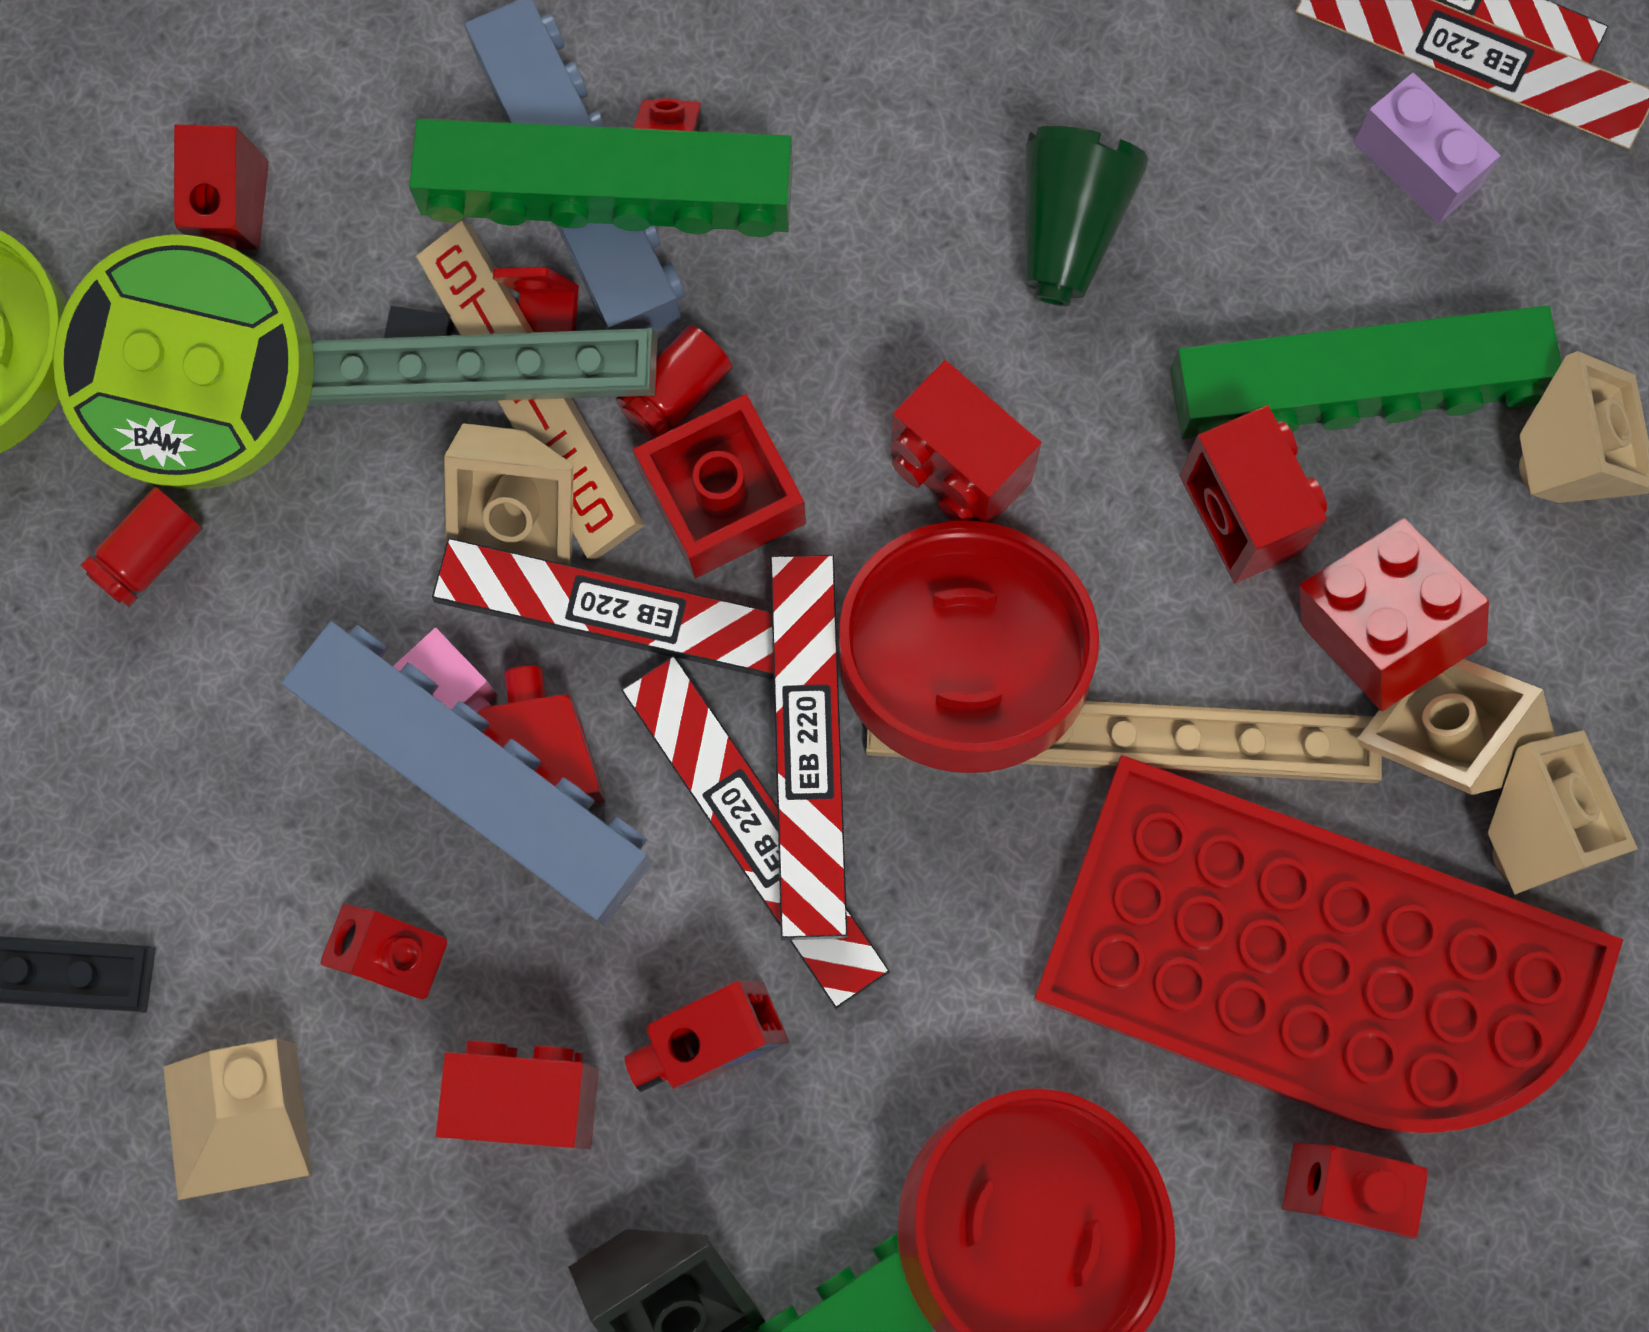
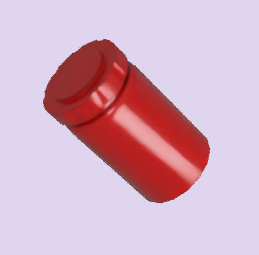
(683, 379)
(141, 547)

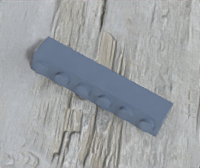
(535, 87)
(469, 772)

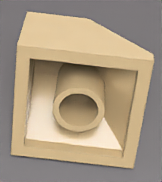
(1586, 435)
(509, 493)
(1461, 727)
(1556, 814)
(237, 1118)

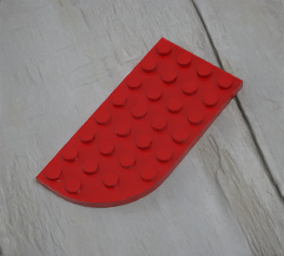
(1318, 962)

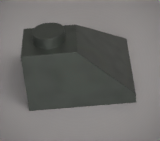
(662, 1286)

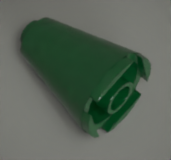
(1073, 207)

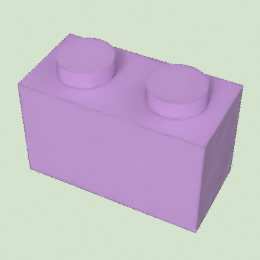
(1426, 148)

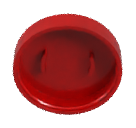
(967, 646)
(1036, 1220)

